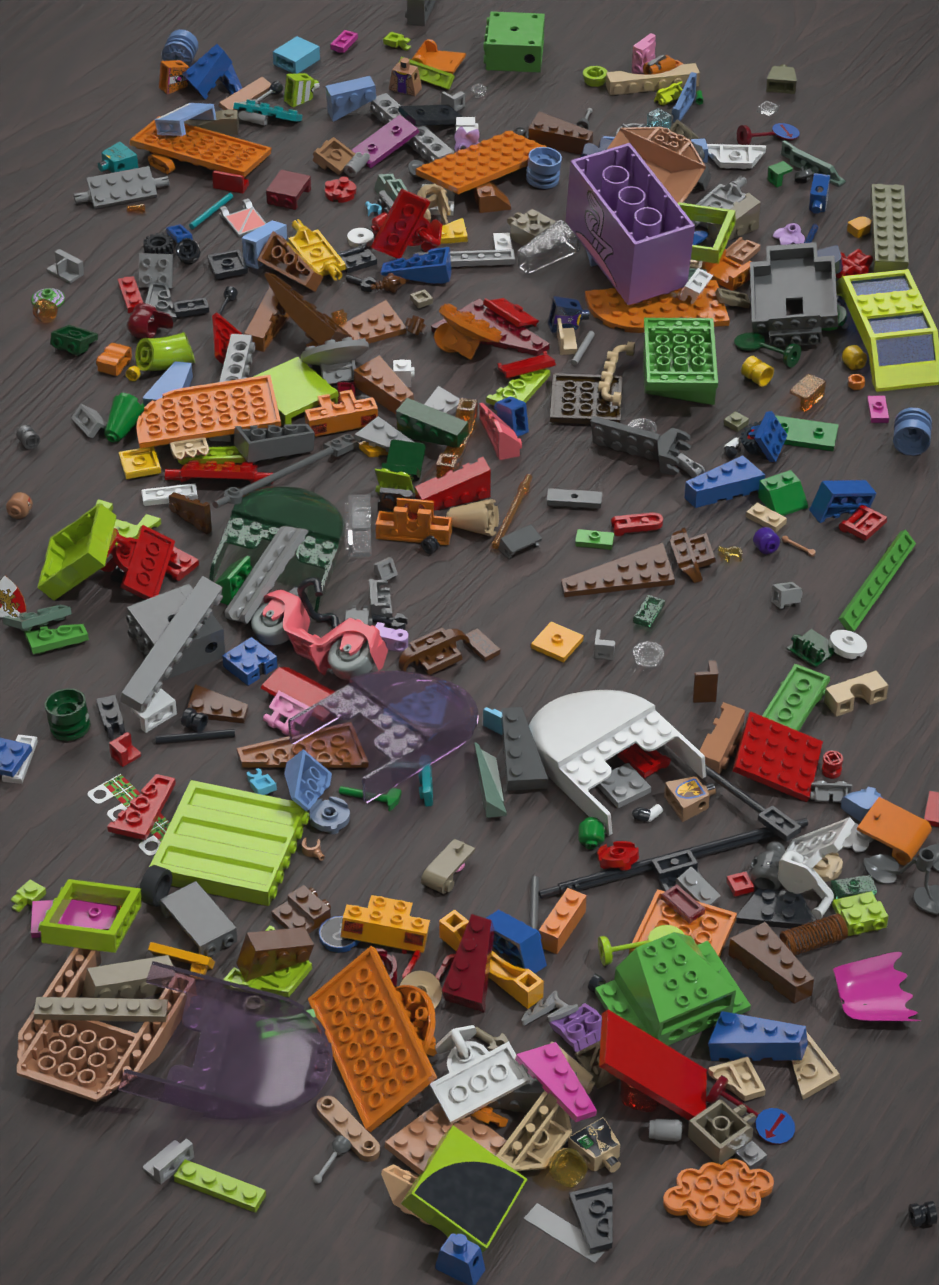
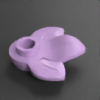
(465, 139)
(789, 234)

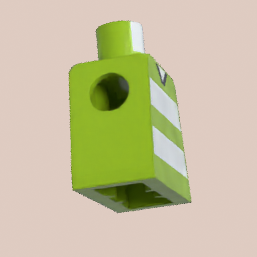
(299, 88)

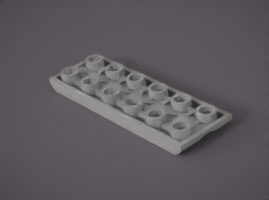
(265, 573)

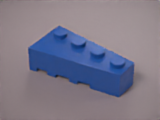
(756, 1038)

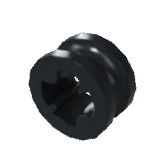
(430, 544)

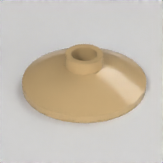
(426, 982)

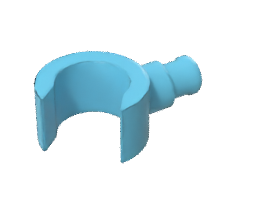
(373, 208)

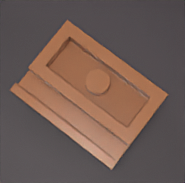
(742, 251)

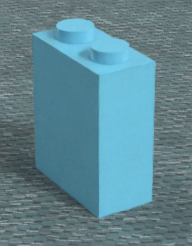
(296, 55)

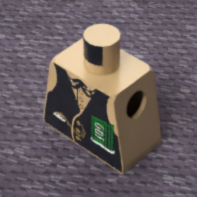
(597, 1146)

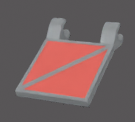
(244, 220)

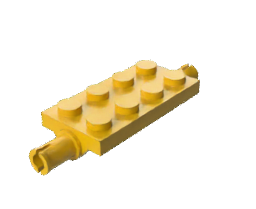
(317, 251)

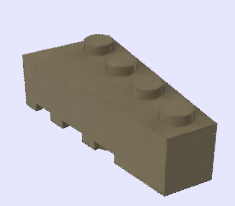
(122, 980)

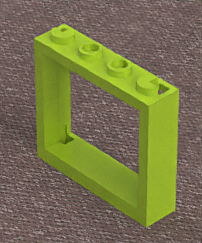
(711, 215)
(85, 937)

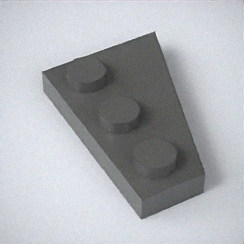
(160, 298)

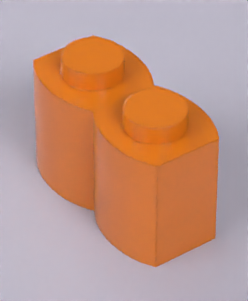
(114, 359)

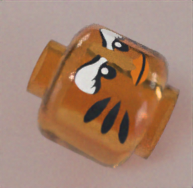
(45, 310)

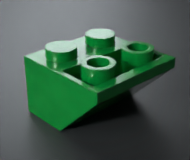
(233, 578)

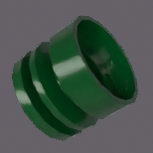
(67, 714)

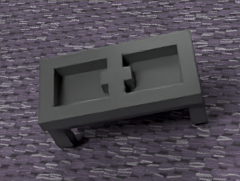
(518, 540)
(380, 598)

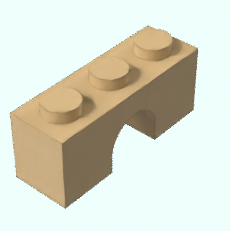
(868, 686)

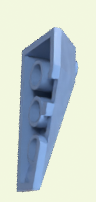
(306, 779)

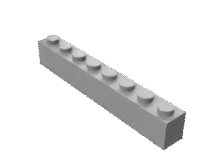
(171, 644)

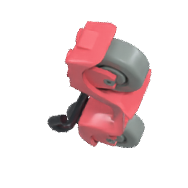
(346, 649)

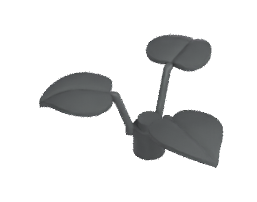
(884, 870)

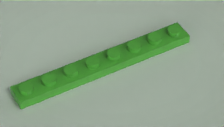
(877, 581)

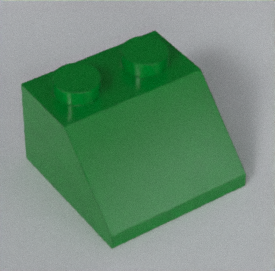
(783, 493)

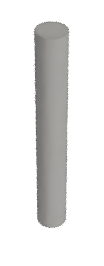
(582, 348)

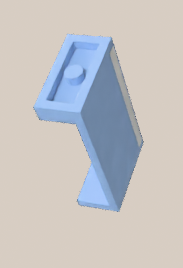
(173, 122)

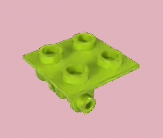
(393, 480)

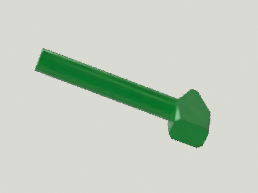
(392, 798)

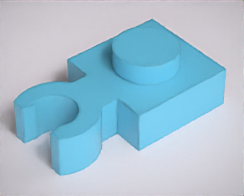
(261, 784)

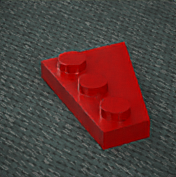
(222, 332)

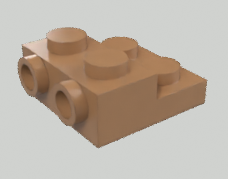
(333, 155)

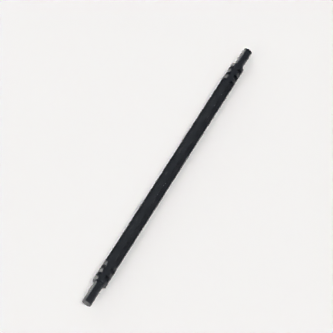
(646, 865)

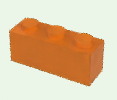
(562, 920)

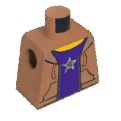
(405, 78)

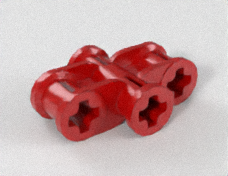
(855, 264)

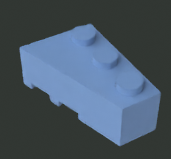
(349, 96)

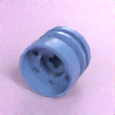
(180, 46)
(543, 167)
(912, 431)

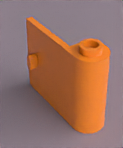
(442, 60)
(895, 829)

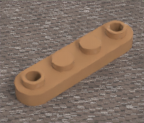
(344, 1124)

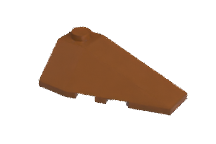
(490, 198)

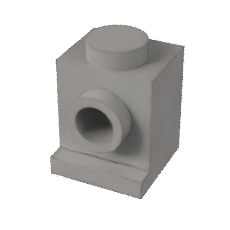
(786, 594)

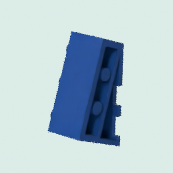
(841, 497)

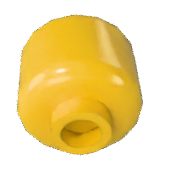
(854, 357)

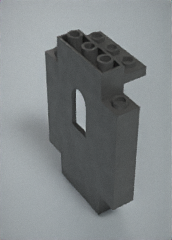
(793, 274)

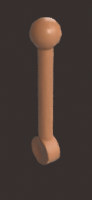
(811, 552)

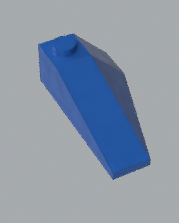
(429, 268)

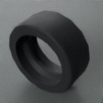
(155, 885)

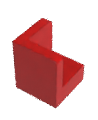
(123, 751)

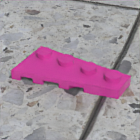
(558, 1078)

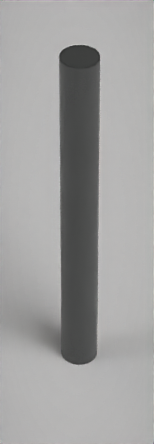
(534, 902)

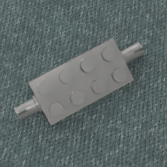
(121, 187)
(723, 197)

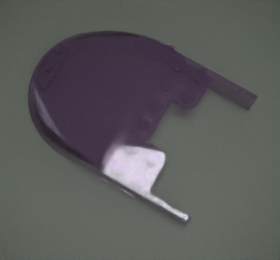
(415, 711)
(234, 1067)

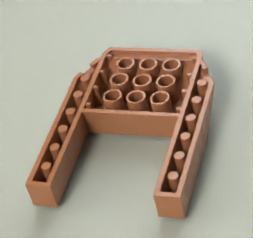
(89, 1055)

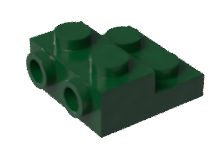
(72, 339)

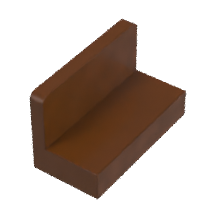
(706, 684)

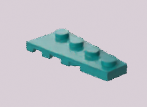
(251, 106)

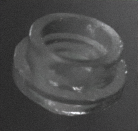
(478, 90)

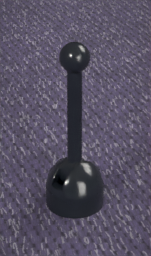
(230, 293)

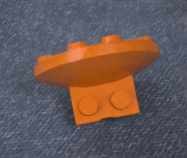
(465, 331)
(421, 1014)

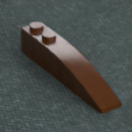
(304, 314)

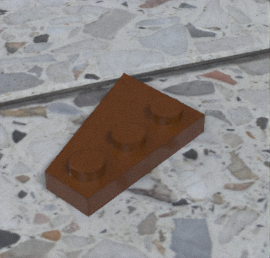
(192, 511)

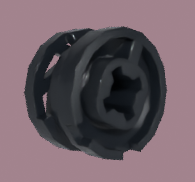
(188, 251)

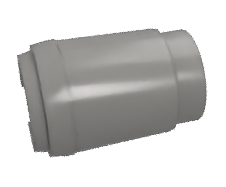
(665, 1130)

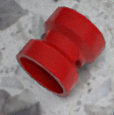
(832, 764)

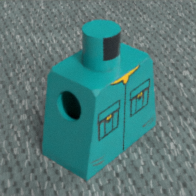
(118, 159)

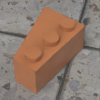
(724, 739)

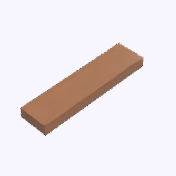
(250, 92)

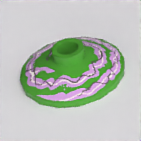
(52, 294)

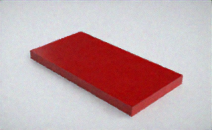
(652, 1066)

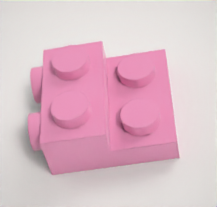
(642, 53)

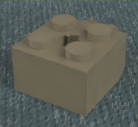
(528, 226)
(721, 1130)

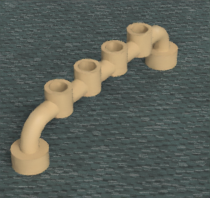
(609, 369)

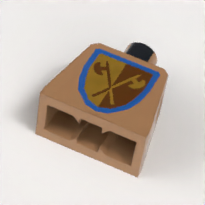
(688, 796)

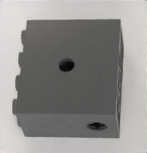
(152, 616)

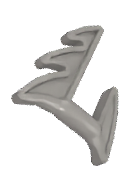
(551, 1003)

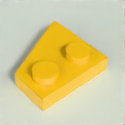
(454, 232)

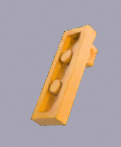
(198, 962)

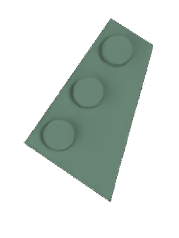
(42, 617)

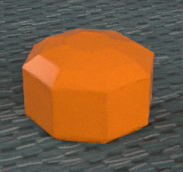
(856, 381)

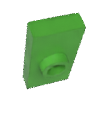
(594, 539)

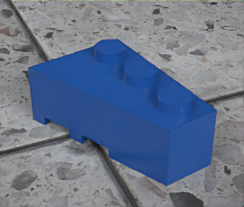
(207, 70)
(518, 941)

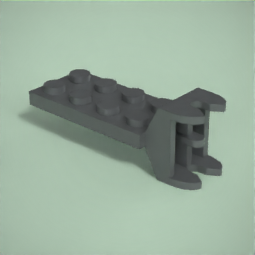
(641, 442)

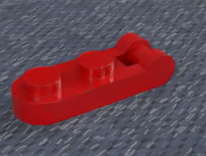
(636, 523)

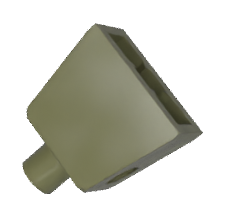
(782, 80)

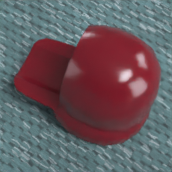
(142, 326)

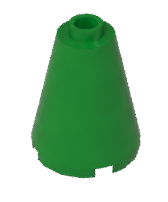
(122, 416)

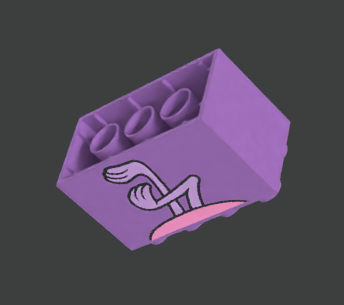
(629, 223)

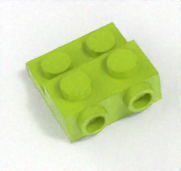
(861, 913)

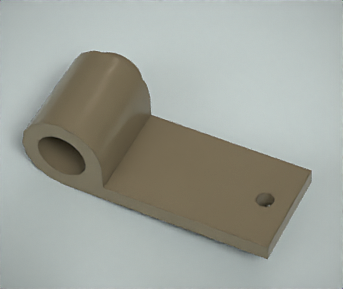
(441, 870)

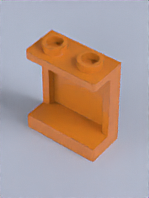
(728, 272)

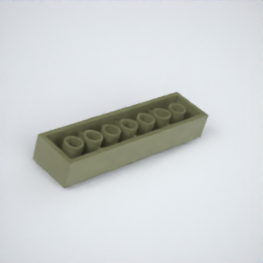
(888, 228)

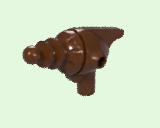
(389, 283)

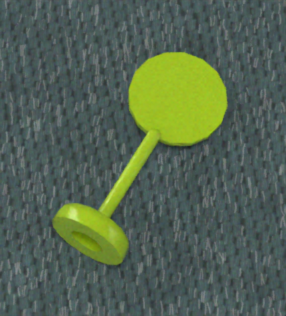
(606, 950)

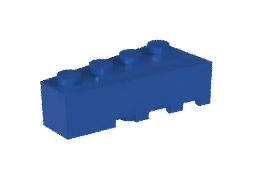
(723, 482)

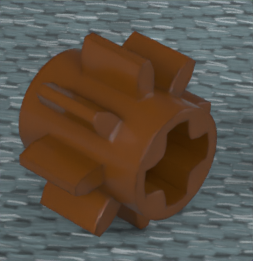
(415, 325)

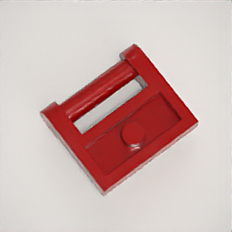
(865, 527)
(182, 563)
(642, 761)

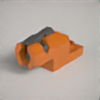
(660, 65)

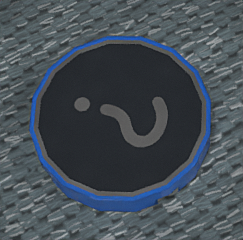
(330, 936)

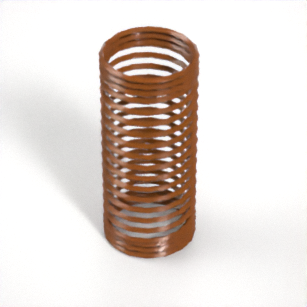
(834, 928)

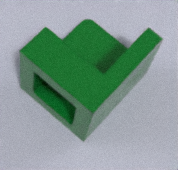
(776, 173)

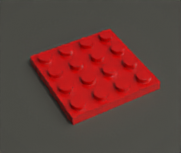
(778, 756)

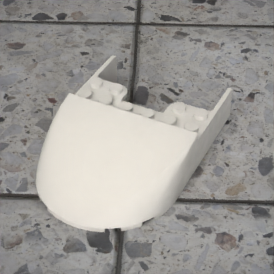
(590, 727)

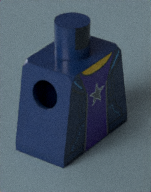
(569, 311)

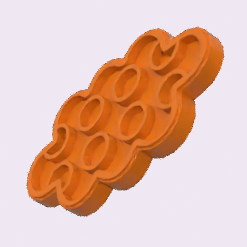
(718, 1192)

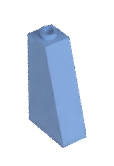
(176, 377)

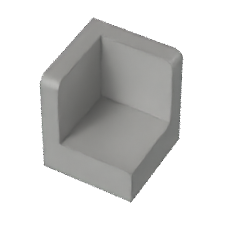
(456, 101)
(603, 648)

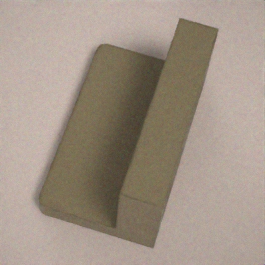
(680, 128)

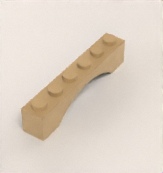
(625, 83)

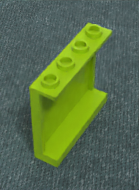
(297, 388)

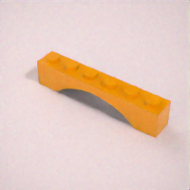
(516, 981)

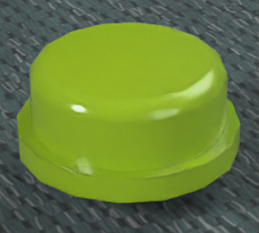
(594, 76)

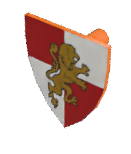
(11, 599)

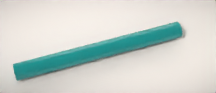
(210, 211)

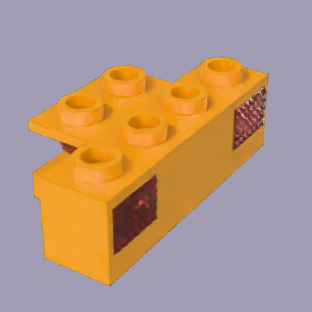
(386, 924)

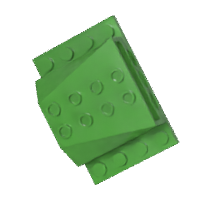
(680, 359)
(672, 988)

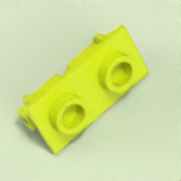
(663, 95)

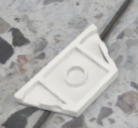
(736, 155)

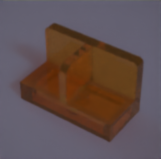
(810, 390)

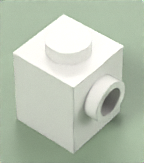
(404, 371)

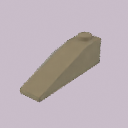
(226, 122)

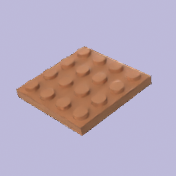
(420, 1137)

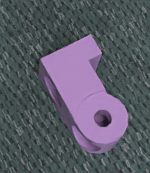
(394, 639)

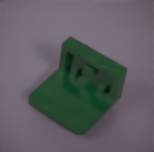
(405, 457)

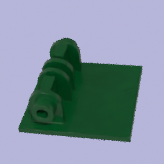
(811, 647)

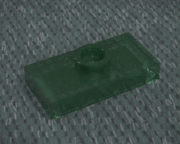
(649, 611)
(853, 886)

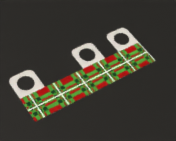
(125, 792)

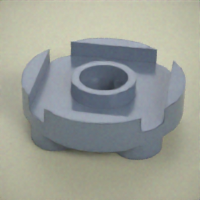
(333, 823)

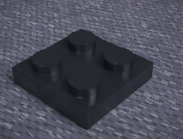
(227, 264)

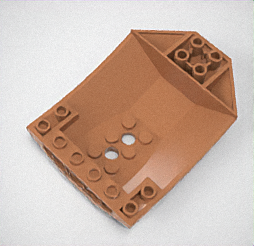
(667, 155)

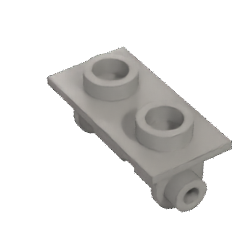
(822, 790)

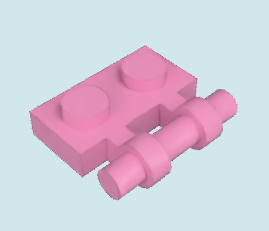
(283, 706)

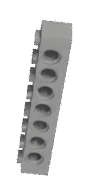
(424, 143)
(236, 365)

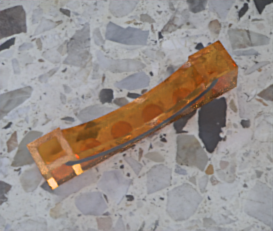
(452, 457)

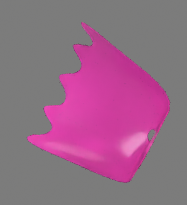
(876, 984)

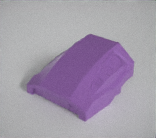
(580, 1027)

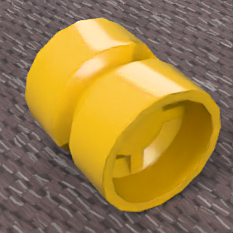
(757, 371)

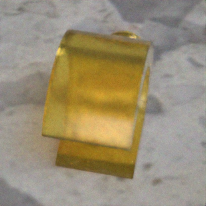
(733, 550)

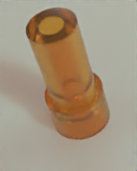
(131, 208)

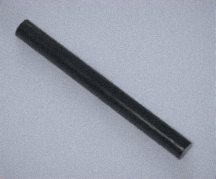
(195, 736)

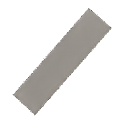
(561, 1230)

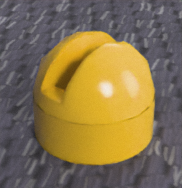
(134, 375)

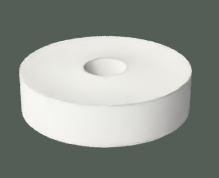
(359, 236)

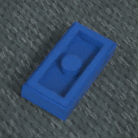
(178, 233)

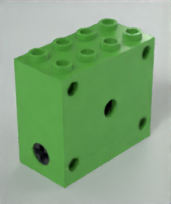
(514, 41)

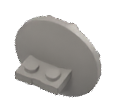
(336, 358)

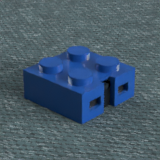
(249, 661)

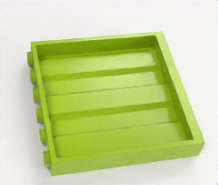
(231, 842)

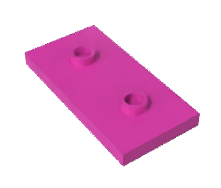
(77, 913)

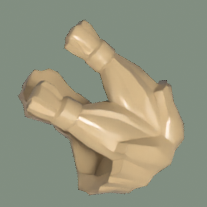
(438, 199)

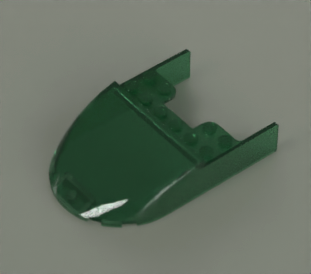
(273, 507)

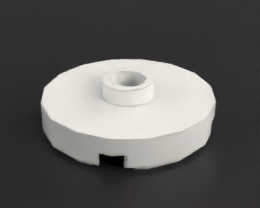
(847, 644)

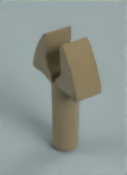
(494, 1042)

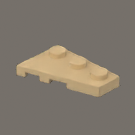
(814, 1070)

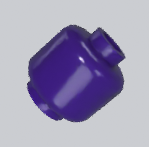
(766, 540)

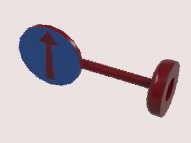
(781, 130)
(771, 1124)

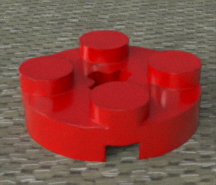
(340, 190)
(619, 855)

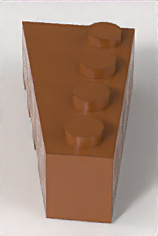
(286, 260)

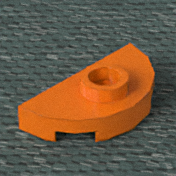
(486, 1115)

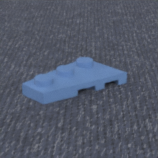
(686, 98)

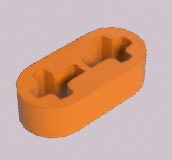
(161, 163)

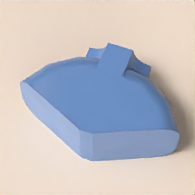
(859, 802)

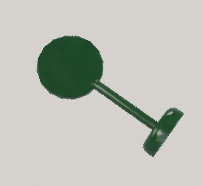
(754, 341)

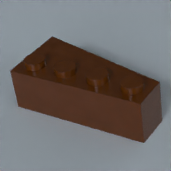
(559, 134)

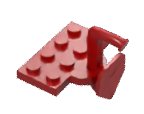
(404, 224)
(141, 559)

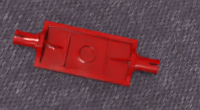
(213, 470)

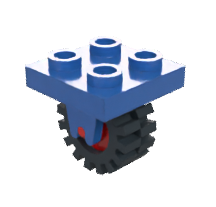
(765, 437)

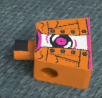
(172, 76)

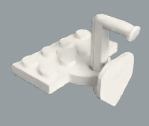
(804, 853)
(475, 1078)

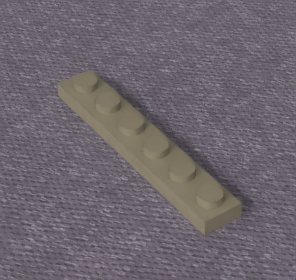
(101, 1009)

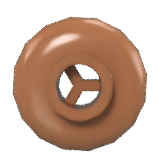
(19, 505)

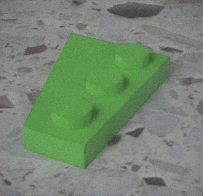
(49, 639)

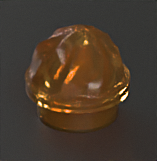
(339, 316)

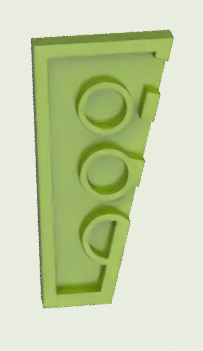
(521, 388)

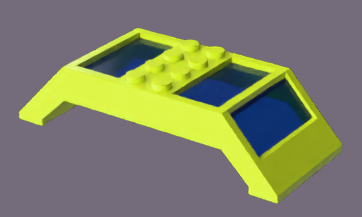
(893, 328)

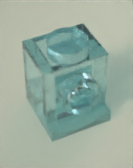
(659, 118)

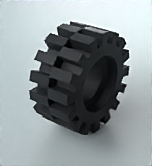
(158, 244)

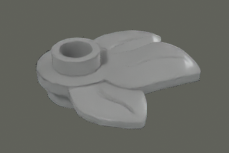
(857, 840)

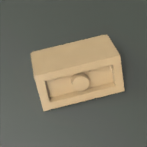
(566, 339)

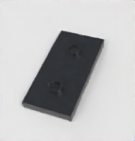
(429, 114)

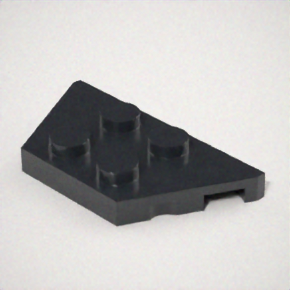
(777, 909)

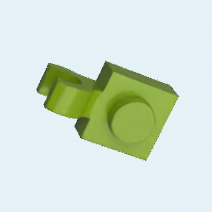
(395, 39)
(26, 894)

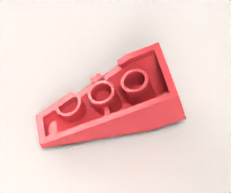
(500, 434)

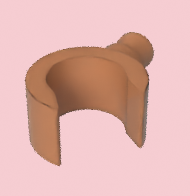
(314, 851)

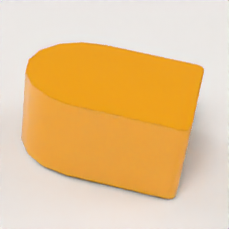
(859, 226)

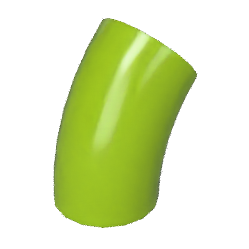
(162, 352)

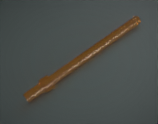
(522, 490)

